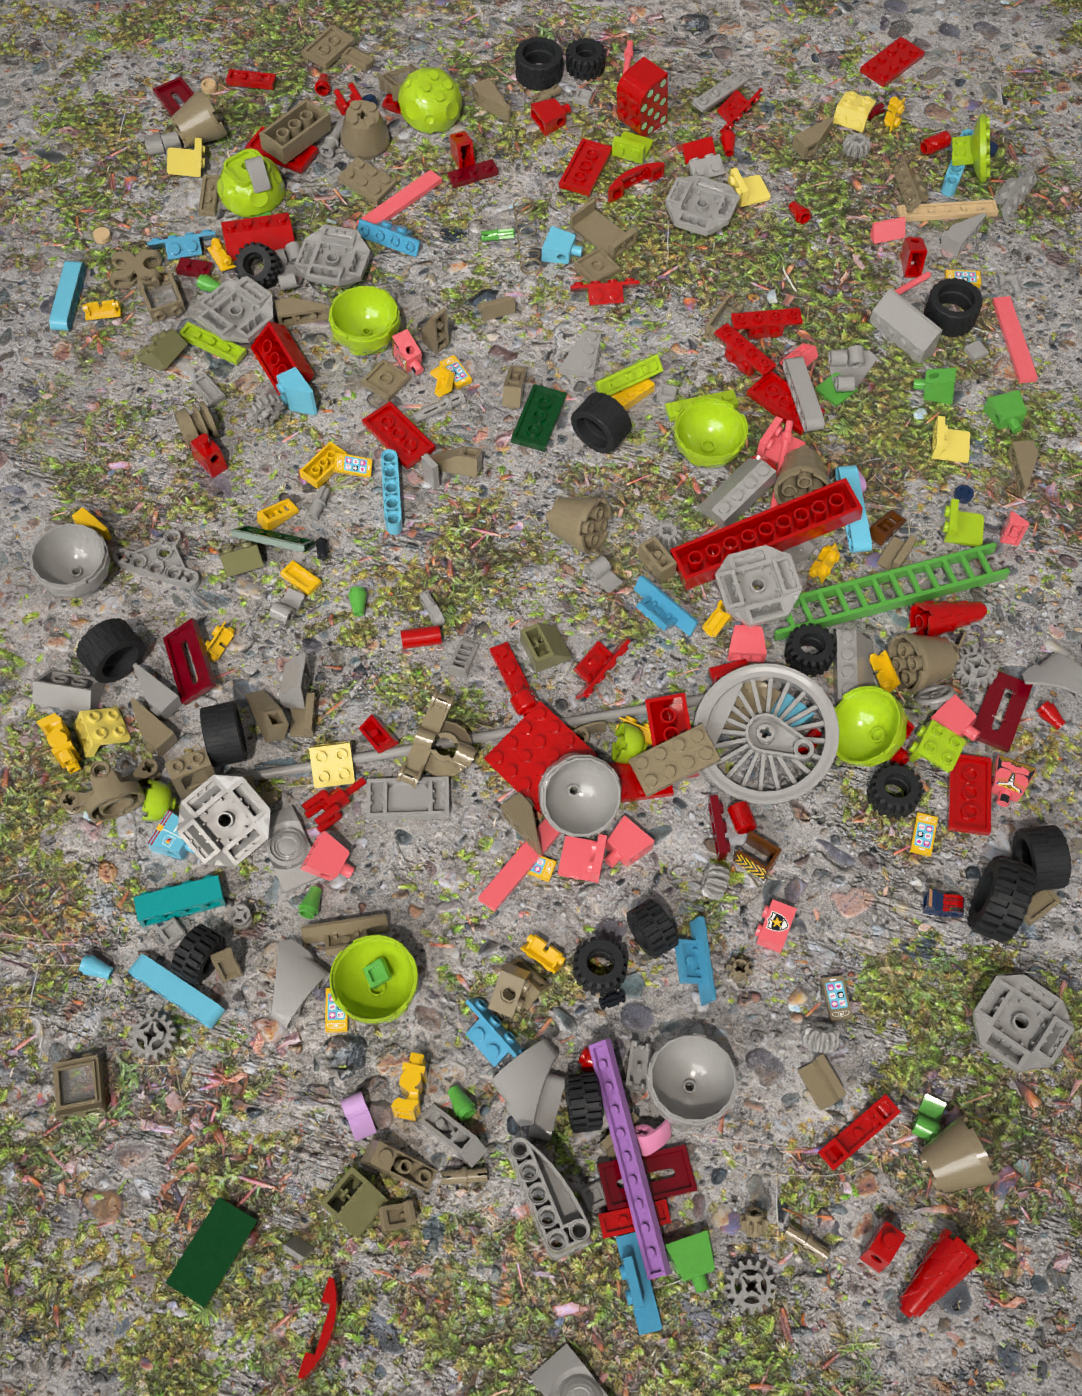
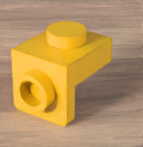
(444, 380)

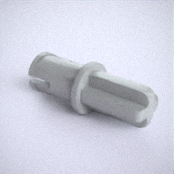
(318, 503)

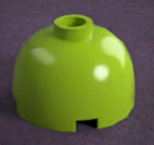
(628, 743)
(157, 801)

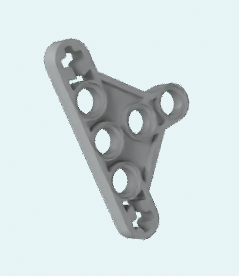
(152, 558)

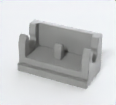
(638, 1067)

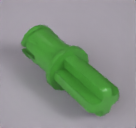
(500, 234)

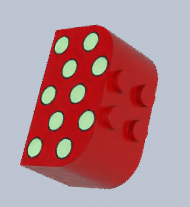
(643, 97)

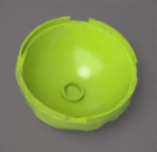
(430, 100)
(710, 432)
(869, 726)
(351, 988)

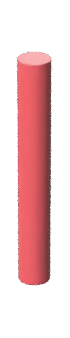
(913, 283)

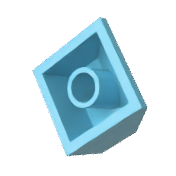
(296, 392)

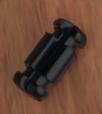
(322, 549)
(611, 1000)

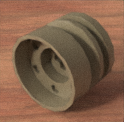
(196, 423)

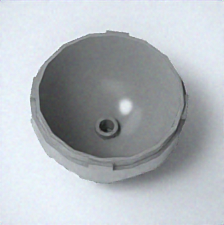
(70, 551)
(592, 803)
(696, 1062)

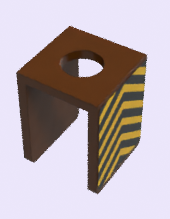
(764, 847)

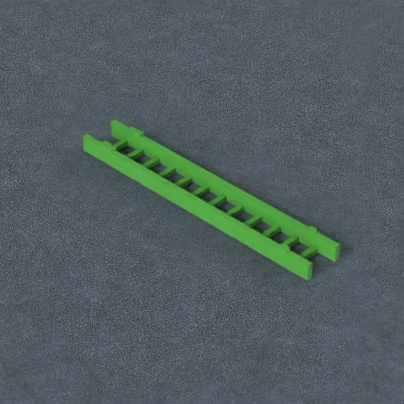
(901, 600)

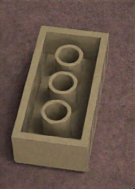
(295, 131)

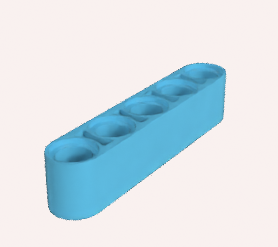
(954, 173)
(67, 296)
(390, 467)
(857, 532)
(176, 991)

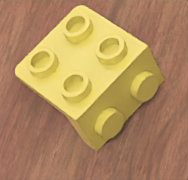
(853, 111)
(186, 161)
(751, 188)

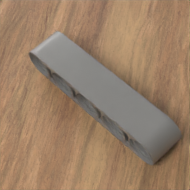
(803, 394)

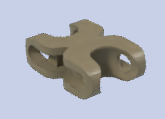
(135, 268)

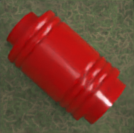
(935, 143)

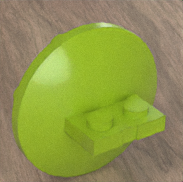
(974, 149)

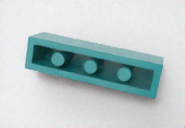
(179, 900)

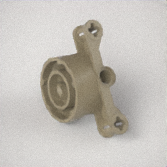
(422, 756)
(111, 793)

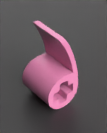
(652, 1139)

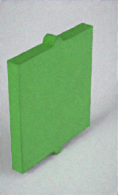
(829, 393)

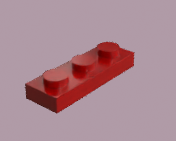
(251, 79)
(508, 667)
(621, 1222)

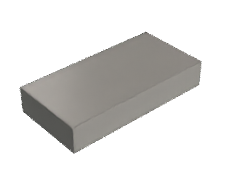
(208, 390)
(430, 471)

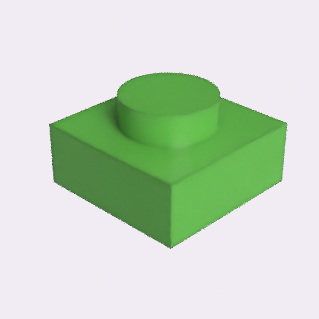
(377, 973)

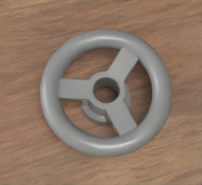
(934, 696)

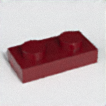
(194, 267)

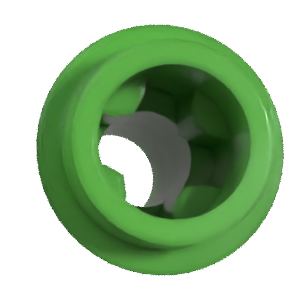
(207, 283)
(357, 600)
(310, 904)
(462, 1104)

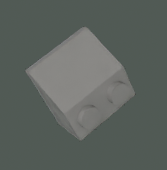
(294, 683)

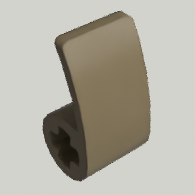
(584, 731)

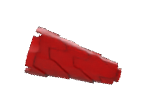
(944, 617)
(941, 1270)

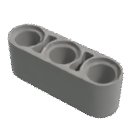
(548, 1108)

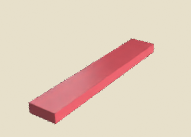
(403, 198)
(1014, 339)
(517, 868)

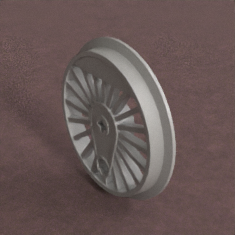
(782, 739)

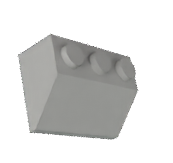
(67, 691)

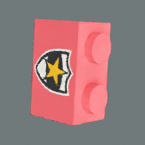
(775, 926)

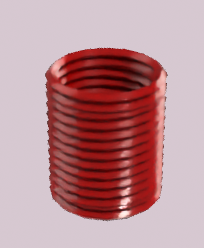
(742, 817)

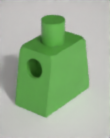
(937, 385)
(1006, 411)
(692, 1259)

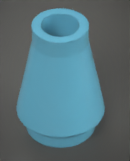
(95, 967)

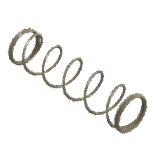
(517, 220)

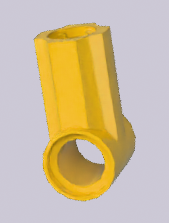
(716, 621)

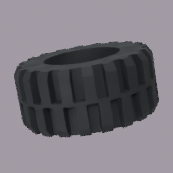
(1001, 898)

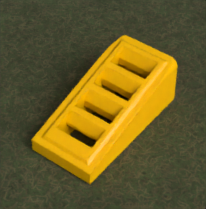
(85, 518)
(268, 522)

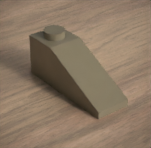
(298, 311)
(435, 332)
(514, 387)
(1023, 460)
(155, 734)
(520, 816)

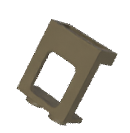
(187, 780)

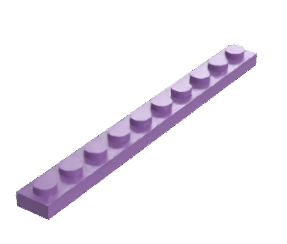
(629, 1160)

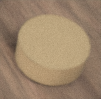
(209, 86)
(101, 235)

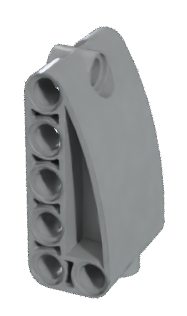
(558, 1201)

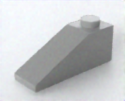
(961, 234)
(160, 698)
(453, 1135)

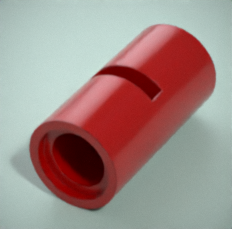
(421, 637)

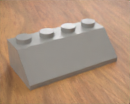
(906, 326)
(738, 492)
(851, 663)

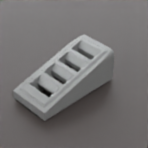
(460, 671)

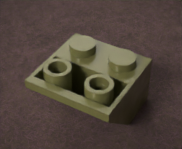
(162, 349)
(240, 557)
(544, 646)
(354, 1202)

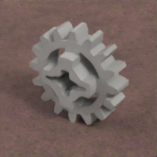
(265, 411)
(976, 668)
(142, 1034)
(758, 1295)

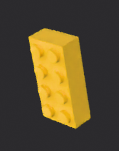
(632, 395)
(321, 466)

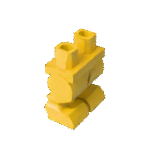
(60, 741)
(411, 1086)

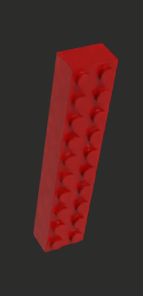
(776, 527)

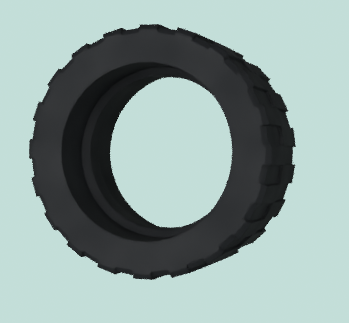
(538, 51)
(954, 292)
(601, 422)
(110, 650)
(223, 734)
(1047, 854)

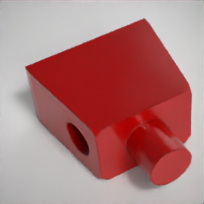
(549, 115)
(462, 145)
(913, 251)
(203, 450)
(883, 1245)

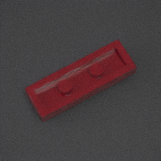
(472, 173)
(719, 827)

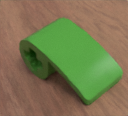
(927, 1119)

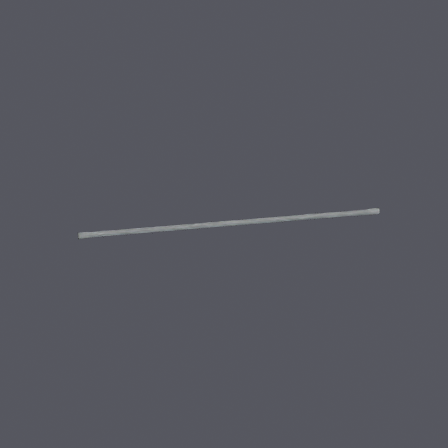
(476, 738)

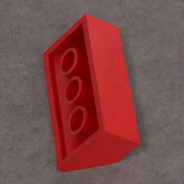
(269, 230)
(279, 353)
(667, 718)

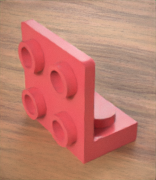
(771, 442)
(582, 858)

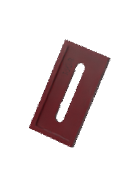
(175, 86)
(179, 663)
(1002, 738)
(670, 1158)

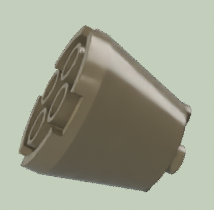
(197, 120)
(364, 130)
(800, 474)
(580, 521)
(921, 660)
(957, 1158)

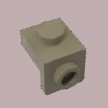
(397, 1216)

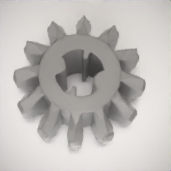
(856, 145)
(668, 534)
(714, 881)
(820, 1037)

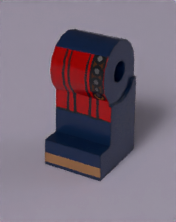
(942, 904)

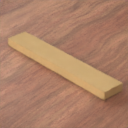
(948, 210)

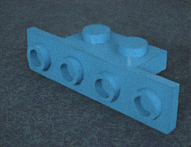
(390, 235)
(183, 246)
(662, 608)
(695, 962)
(490, 1035)
(639, 1290)

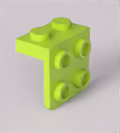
(631, 147)
(961, 526)
(936, 745)

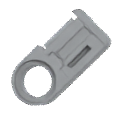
(431, 608)

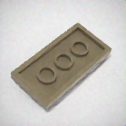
(674, 760)

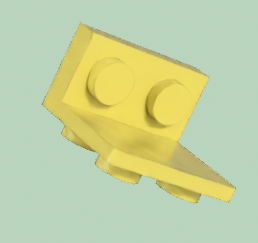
(949, 443)
(100, 728)
(332, 764)

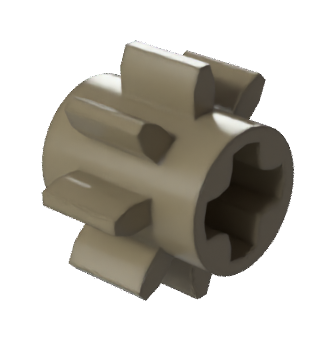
(739, 976)
(754, 1222)

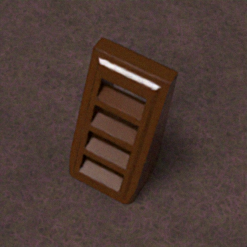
(885, 528)

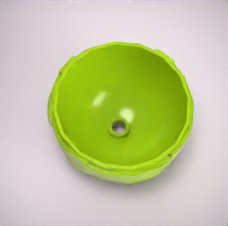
(237, 190)
(364, 319)

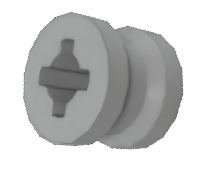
(239, 912)

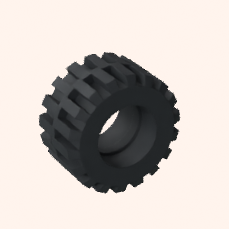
(585, 59)
(247, 257)
(817, 638)
(900, 777)
(652, 928)
(193, 954)
(600, 983)
(583, 1102)

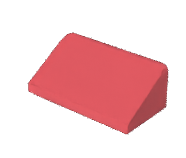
(888, 230)
(807, 351)
(1013, 529)

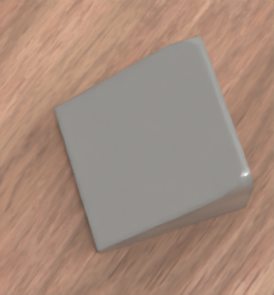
(298, 1249)

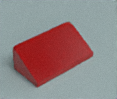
(378, 734)

